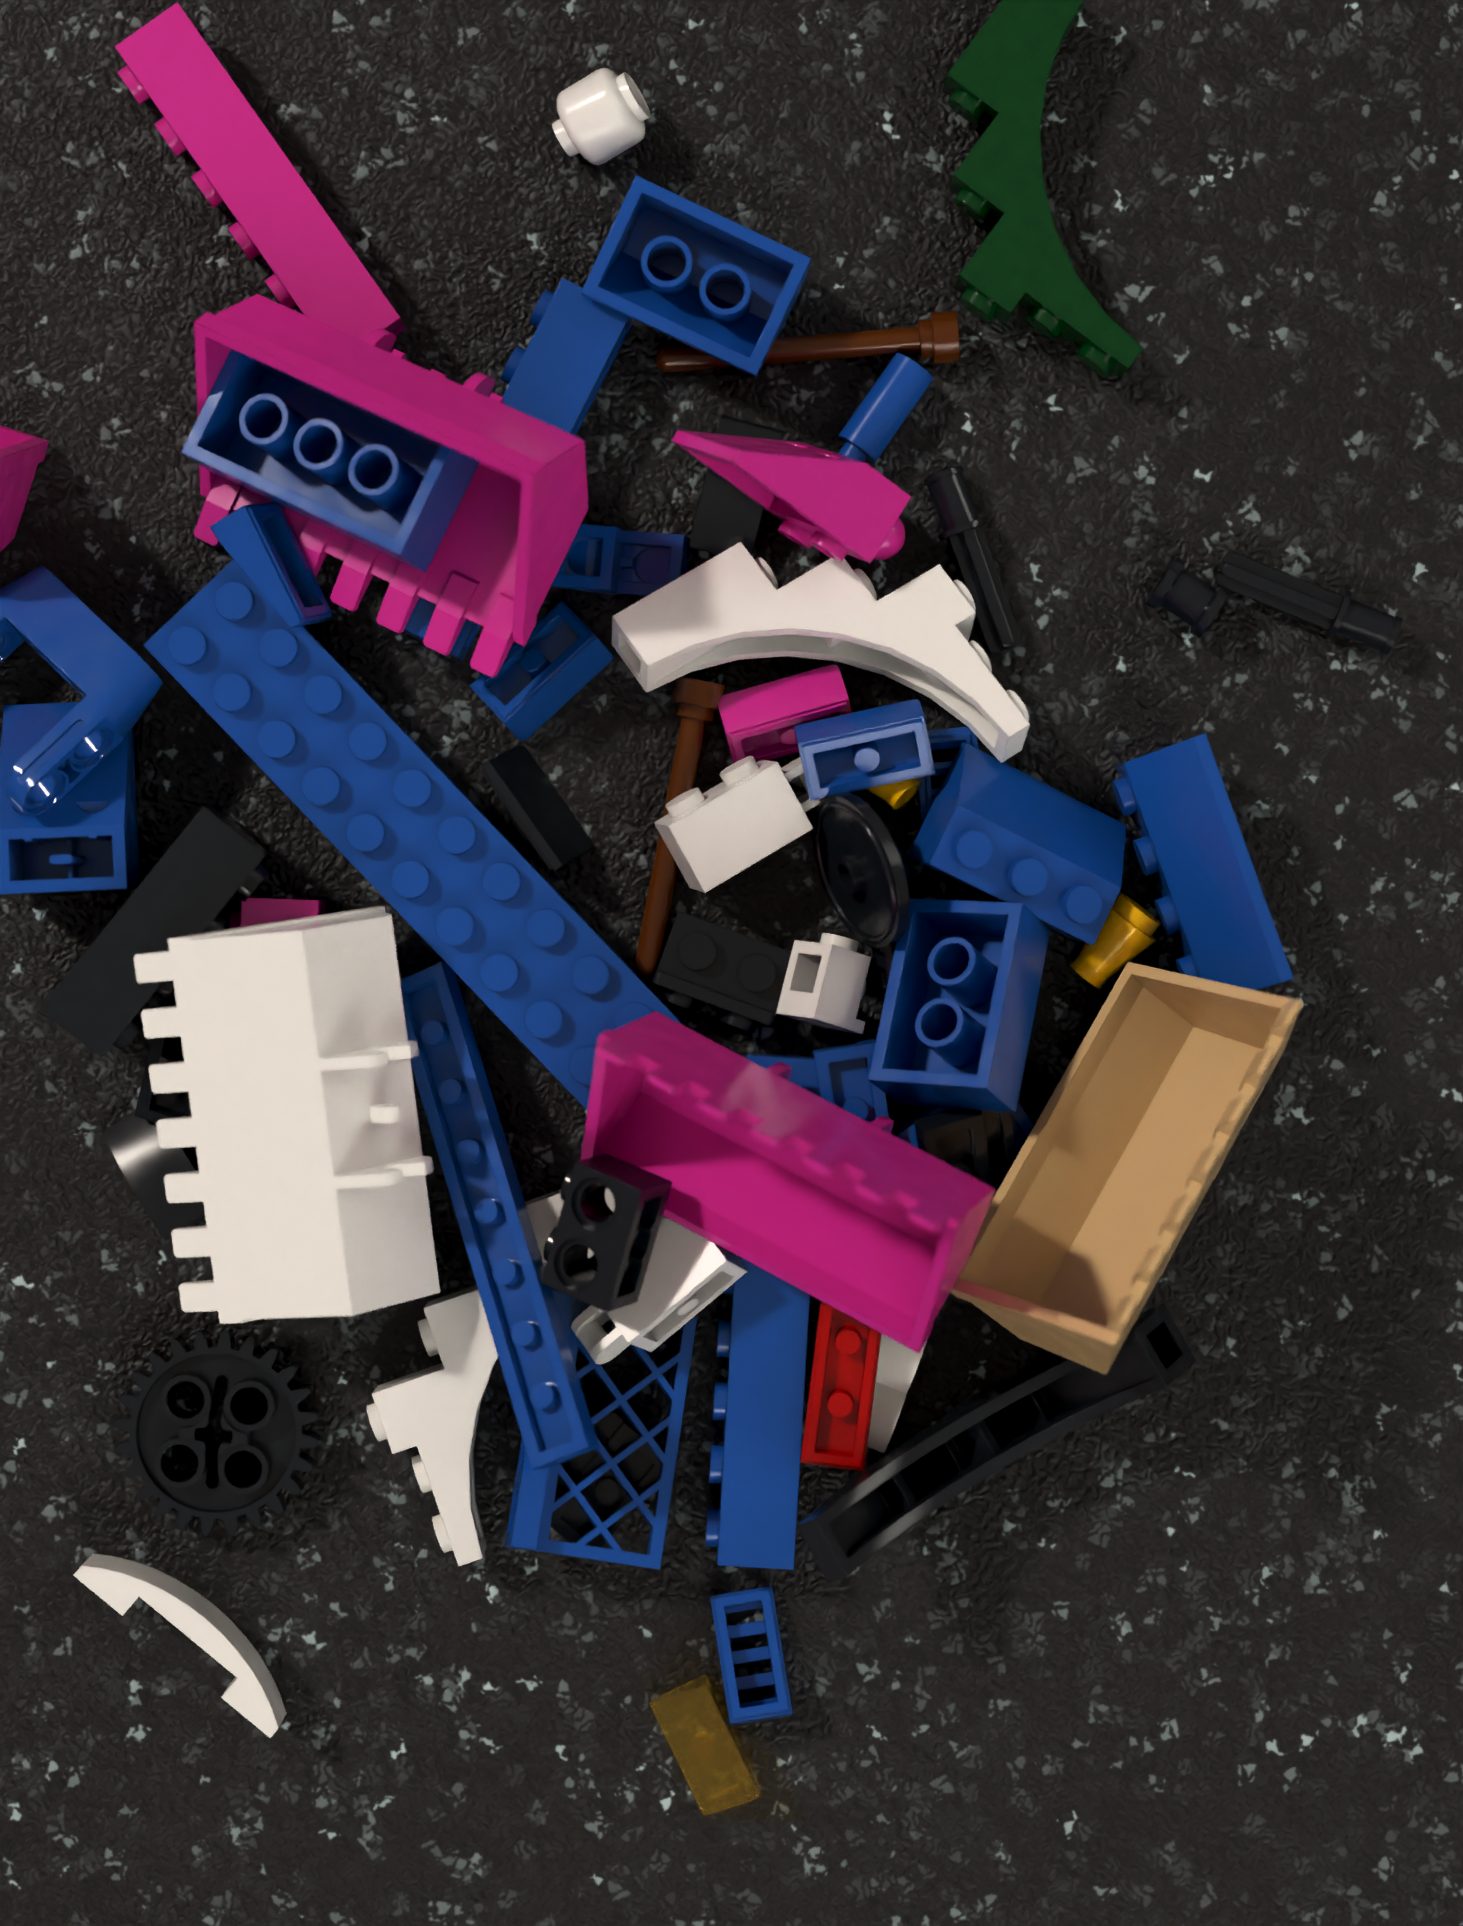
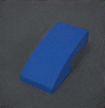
(622, 561)

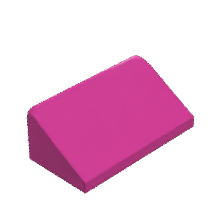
(763, 717)

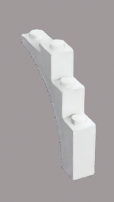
(831, 613)
(442, 1403)

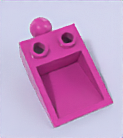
(816, 493)

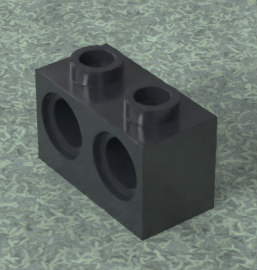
(617, 1238)

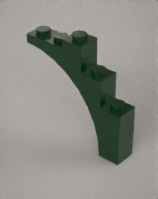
(1001, 179)

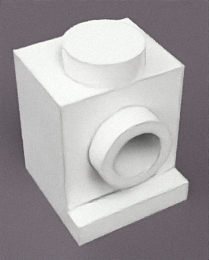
(825, 983)

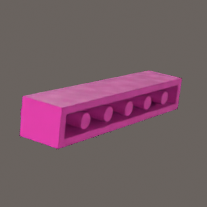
(252, 177)

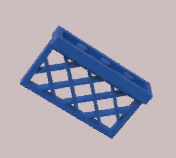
(536, 1489)

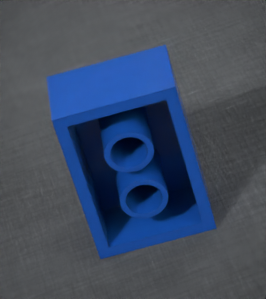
(960, 1005)

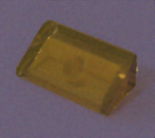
(706, 1746)

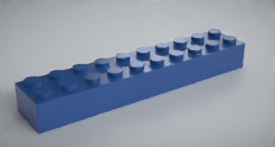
(403, 825)

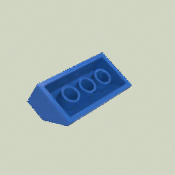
(1200, 866)

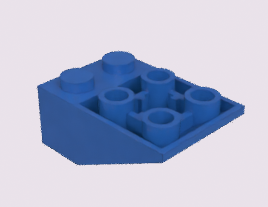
(82, 840)

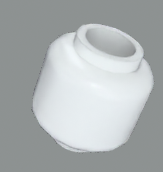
(600, 116)

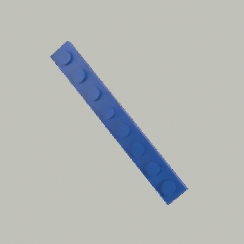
(495, 1222)

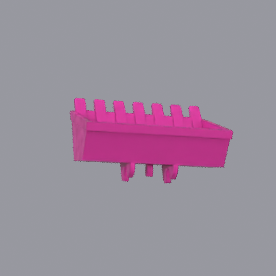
(508, 524)
(786, 1175)

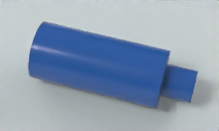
(884, 409)

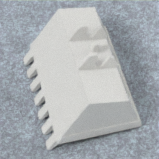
(295, 1118)

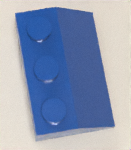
(697, 276)
(1023, 844)

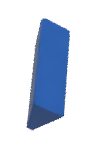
(544, 673)
(865, 749)

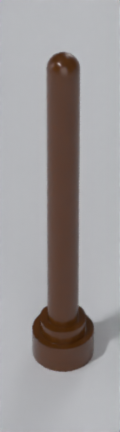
(932, 338)
(696, 705)

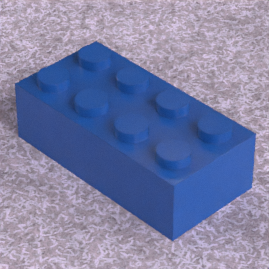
(329, 460)

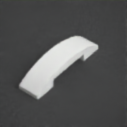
(252, 1690)

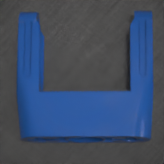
(94, 662)

